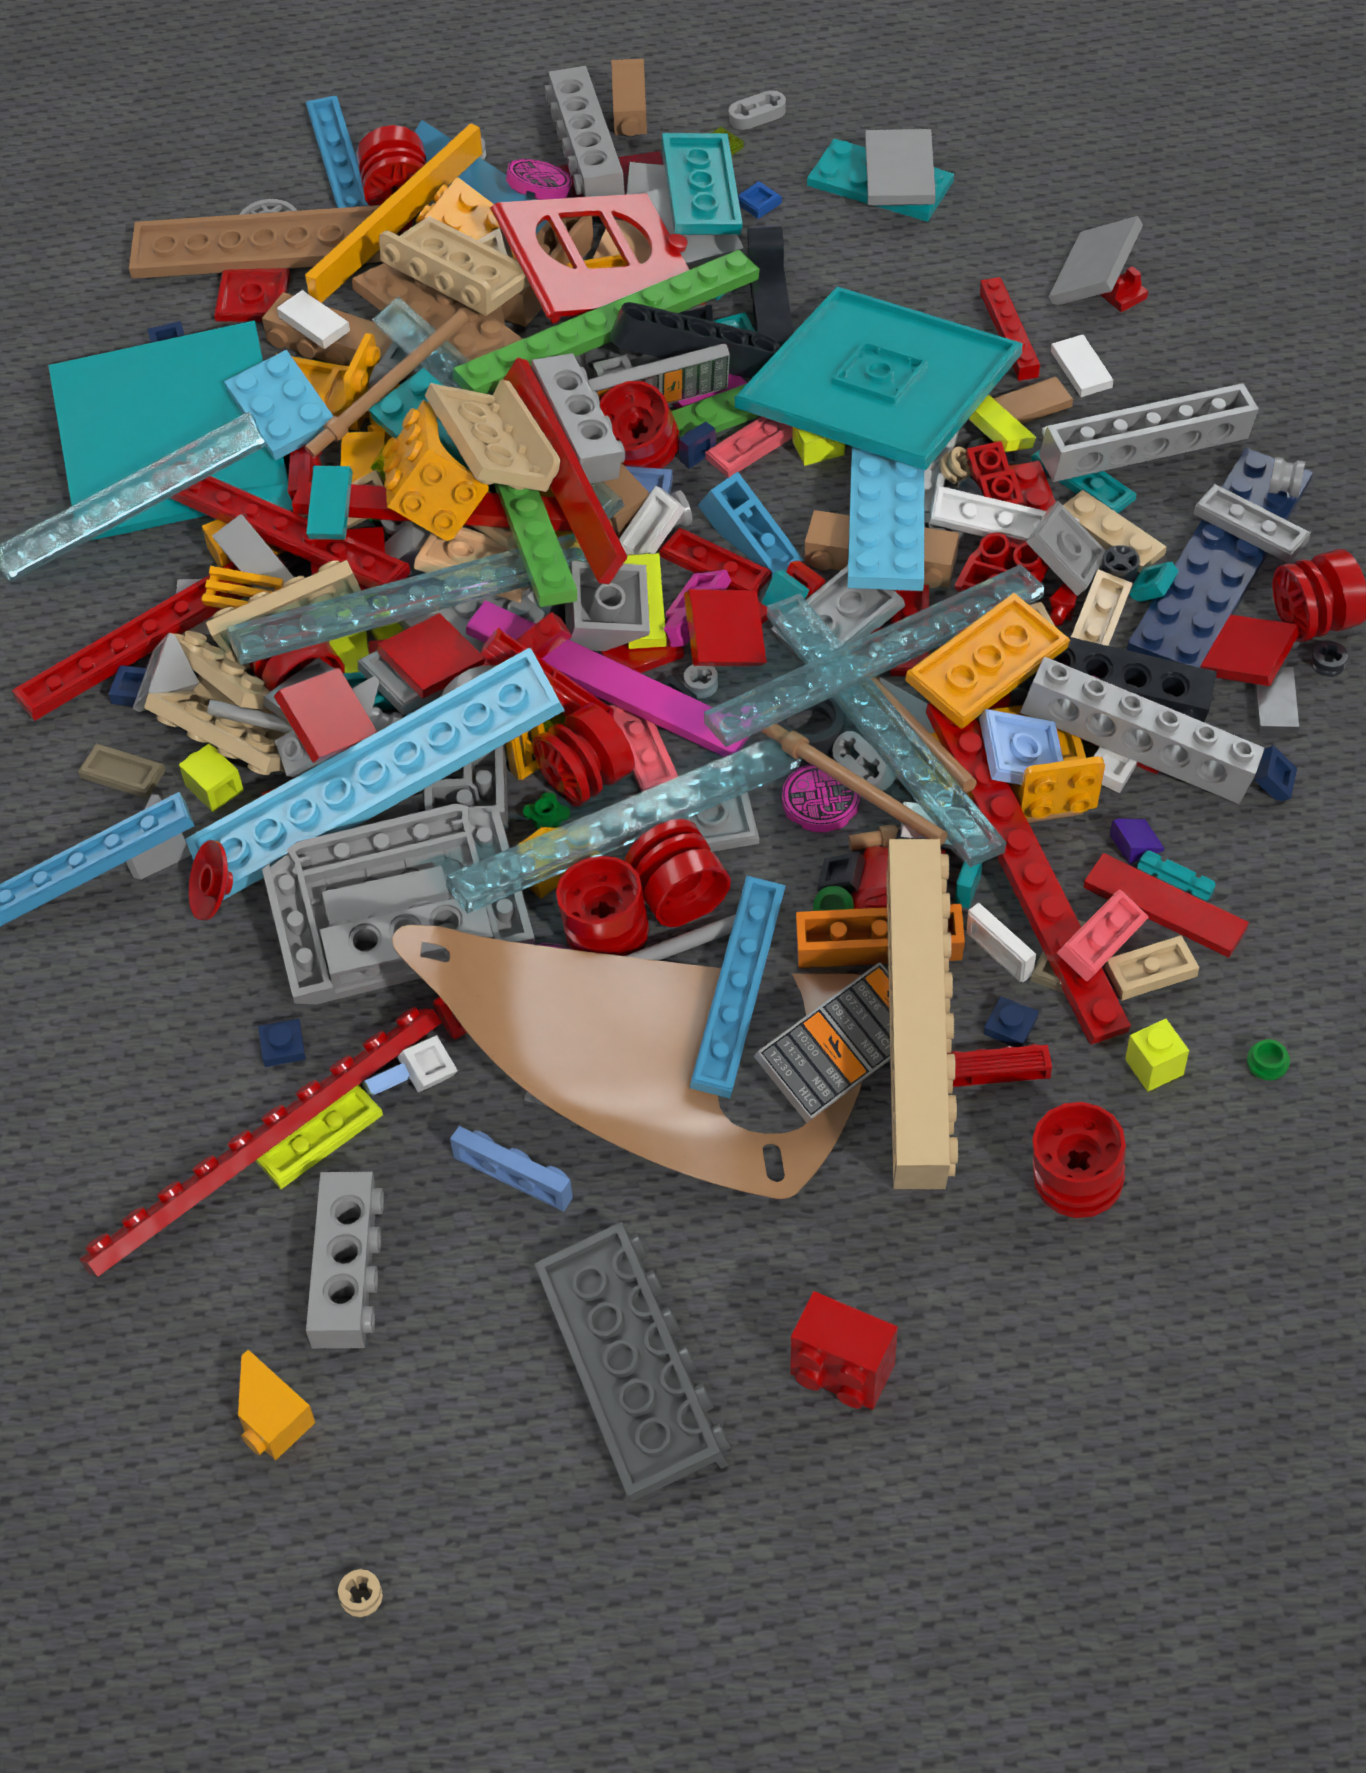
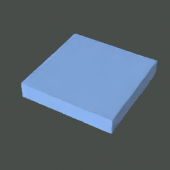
(1016, 743)

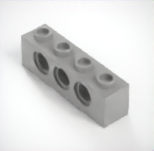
(580, 416)
(352, 966)
(339, 1198)

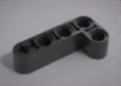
(770, 291)

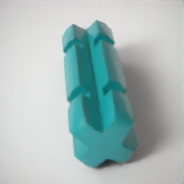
(1176, 875)

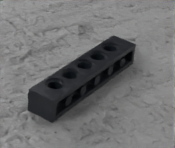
(1150, 675)

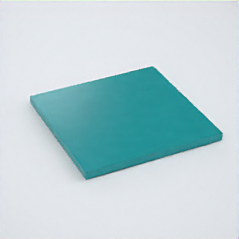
(879, 377)
(148, 402)

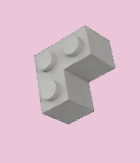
(480, 789)

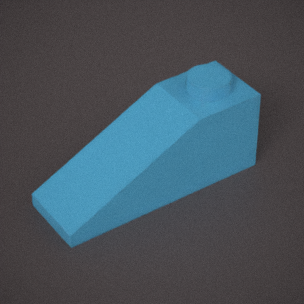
(748, 525)

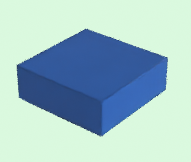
(759, 200)

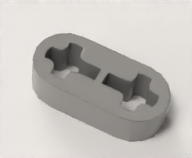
(757, 110)
(867, 756)

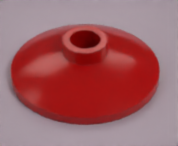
(209, 880)

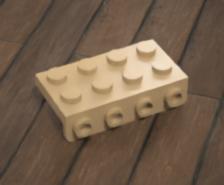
(454, 264)
(496, 436)
(330, 582)
(233, 738)

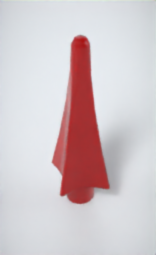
(1062, 605)

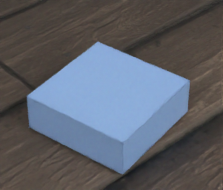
(385, 1080)

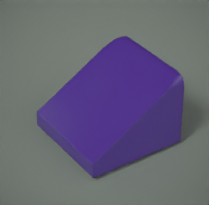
(1134, 838)

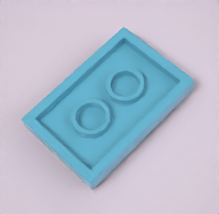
(281, 403)

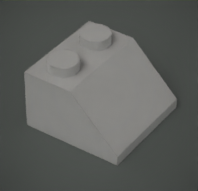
(608, 613)

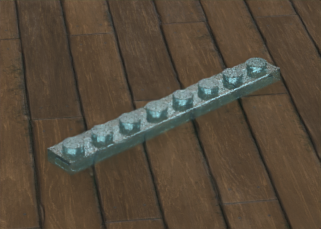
(130, 496)

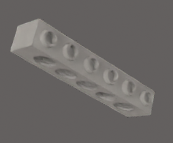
(583, 133)
(1148, 432)
(1143, 730)

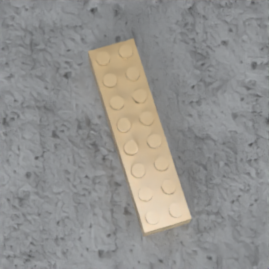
(920, 1015)

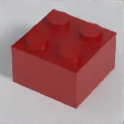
(843, 1351)

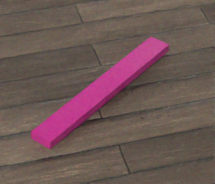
(612, 681)

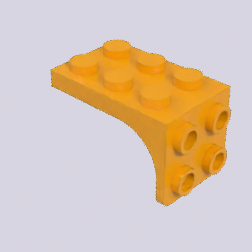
(462, 210)
(343, 385)
(426, 480)
(1061, 785)

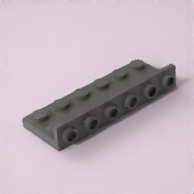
(631, 1361)

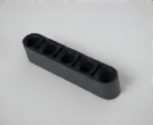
(673, 334)

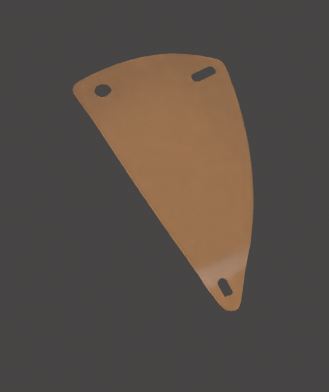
(618, 1050)

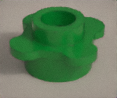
(551, 819)

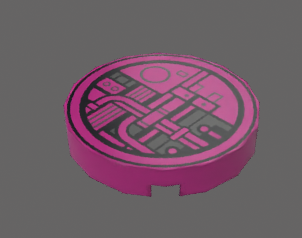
(538, 177)
(818, 800)

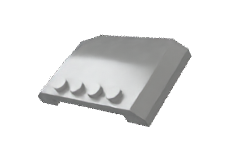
(415, 842)

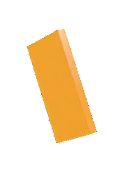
(987, 660)

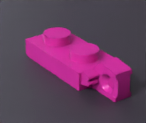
(677, 619)

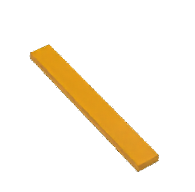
(394, 213)

